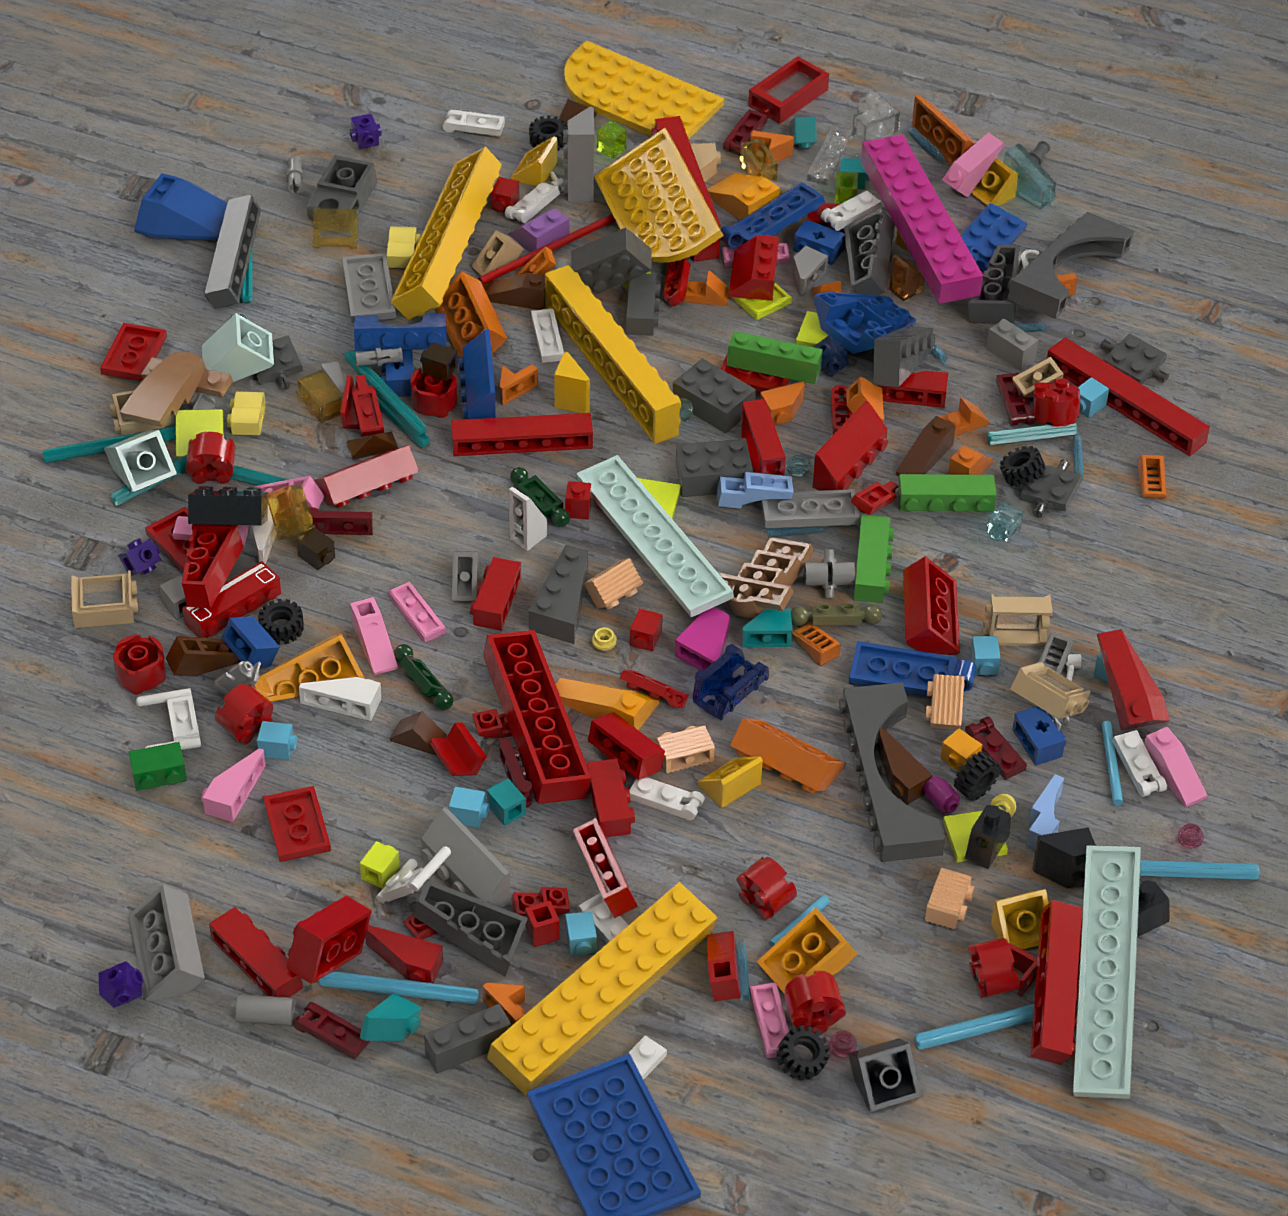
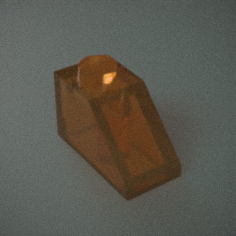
(905, 279)

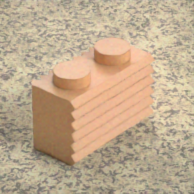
(613, 583)
(945, 702)
(686, 748)
(949, 898)

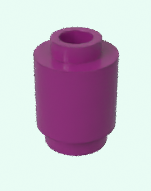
(941, 795)

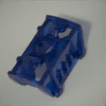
(720, 675)

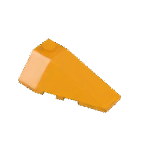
(321, 662)
(600, 700)

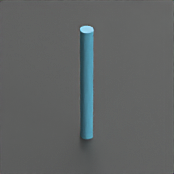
(1112, 763)

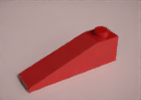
(1132, 688)

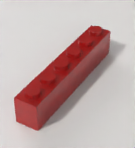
(522, 434)
(1056, 983)

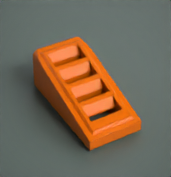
(1154, 462)
(820, 655)

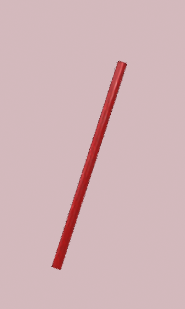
(552, 246)

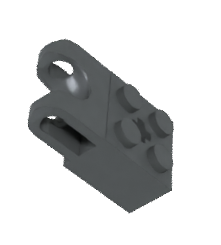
(343, 185)

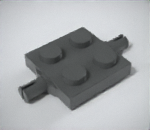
(1136, 358)
(285, 363)
(1053, 489)

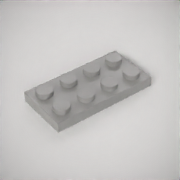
(368, 286)
(811, 510)

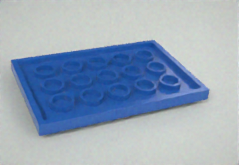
(613, 1142)

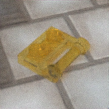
(335, 221)

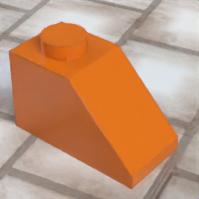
(784, 401)
(968, 462)

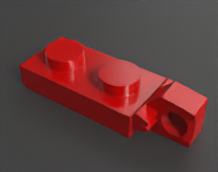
(367, 408)
(875, 497)
(656, 688)

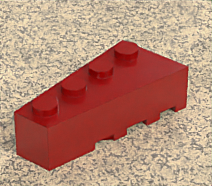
(209, 562)

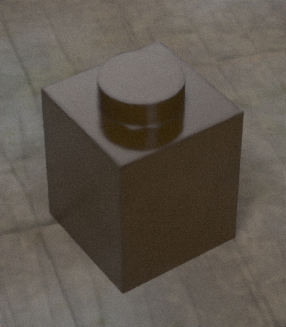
(439, 361)
(316, 548)

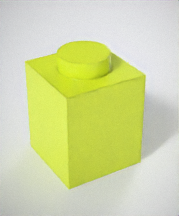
(379, 864)

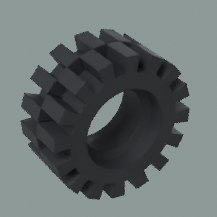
(546, 128)
(1022, 466)
(278, 611)
(977, 776)
(813, 1043)

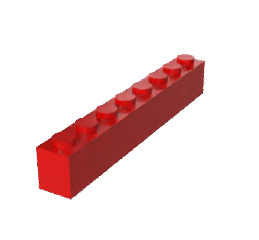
(1132, 398)

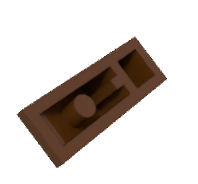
(520, 290)
(929, 447)
(199, 655)
(903, 771)

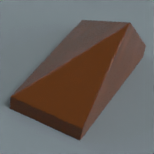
(371, 445)

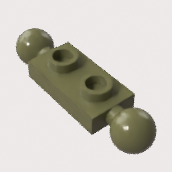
(836, 615)

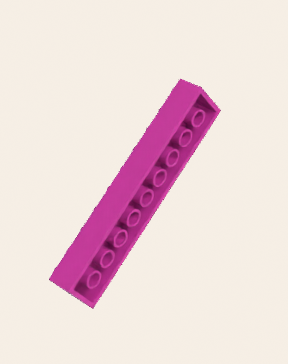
(921, 219)

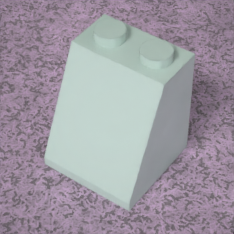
(239, 349)
(141, 459)

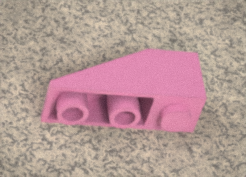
(373, 635)

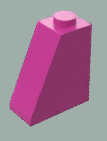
(704, 639)

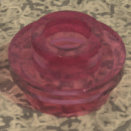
(1190, 836)
(845, 1038)

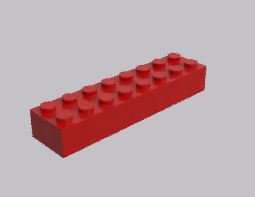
(679, 136)
(536, 717)

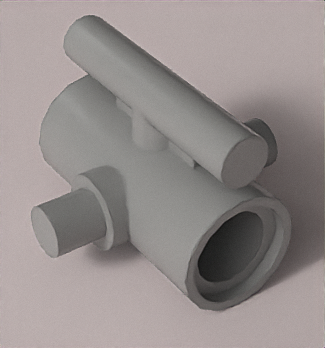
(829, 573)

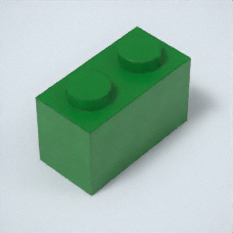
(157, 766)

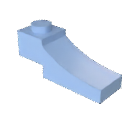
(754, 487)
(1042, 812)

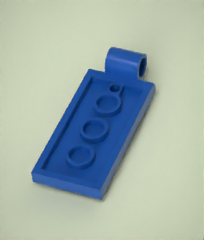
(773, 216)
(988, 230)
(886, 665)

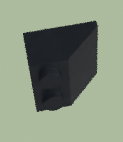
(1063, 856)
(885, 1074)

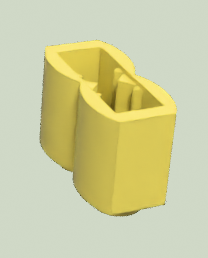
(401, 246)
(247, 413)

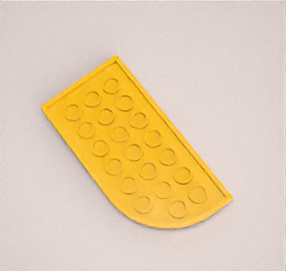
(635, 92)
(659, 200)

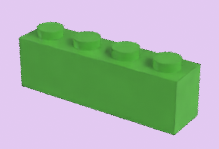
(774, 357)
(946, 492)
(872, 559)

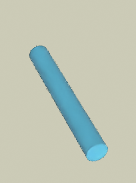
(820, 904)

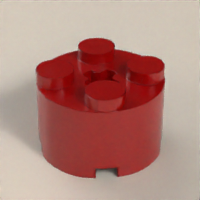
(433, 395)
(1056, 403)
(210, 458)
(139, 663)
(244, 712)
(766, 887)
(993, 967)
(814, 1001)

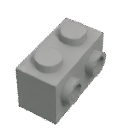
(1012, 344)

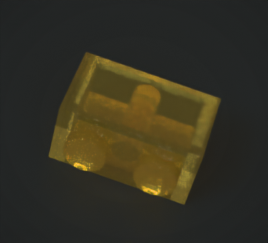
(758, 160)
(320, 396)
(290, 512)

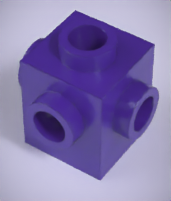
(365, 131)
(140, 556)
(120, 984)

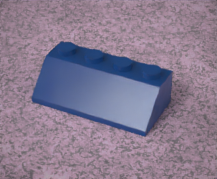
(478, 378)

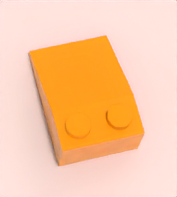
(743, 194)
(805, 949)

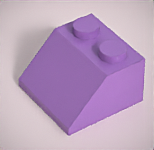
(541, 230)

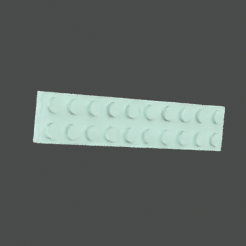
(655, 536)
(1107, 972)

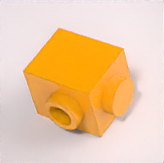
(959, 748)

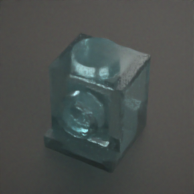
(1001, 527)

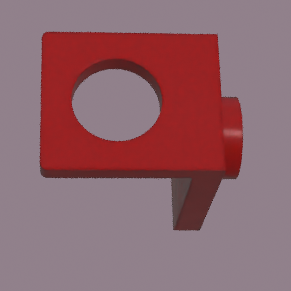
(1025, 963)

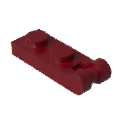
(742, 131)
(1014, 400)
(342, 522)
(997, 747)
(516, 774)
(331, 1030)

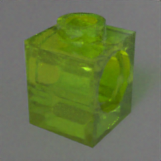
(611, 139)
(845, 186)

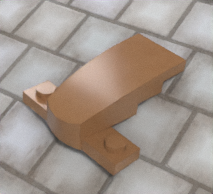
(170, 384)
(768, 577)

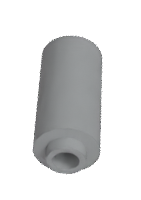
(263, 1009)

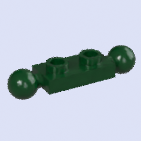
(541, 496)
(424, 678)

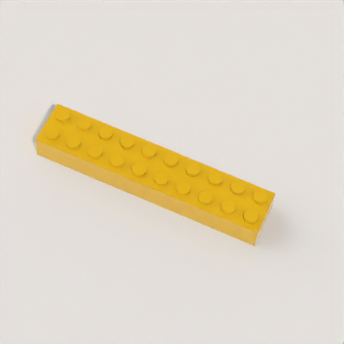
(446, 234)
(613, 354)
(601, 988)

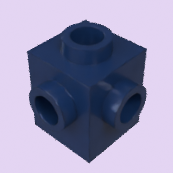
(833, 355)

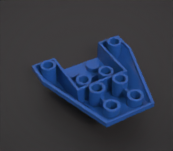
(180, 211)
(859, 318)

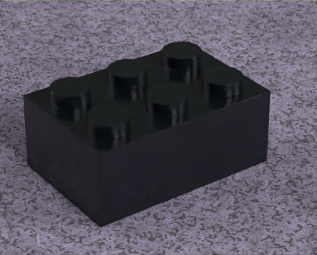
(228, 506)

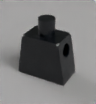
(992, 827)
(1153, 907)

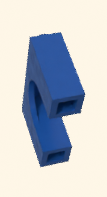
(371, 334)

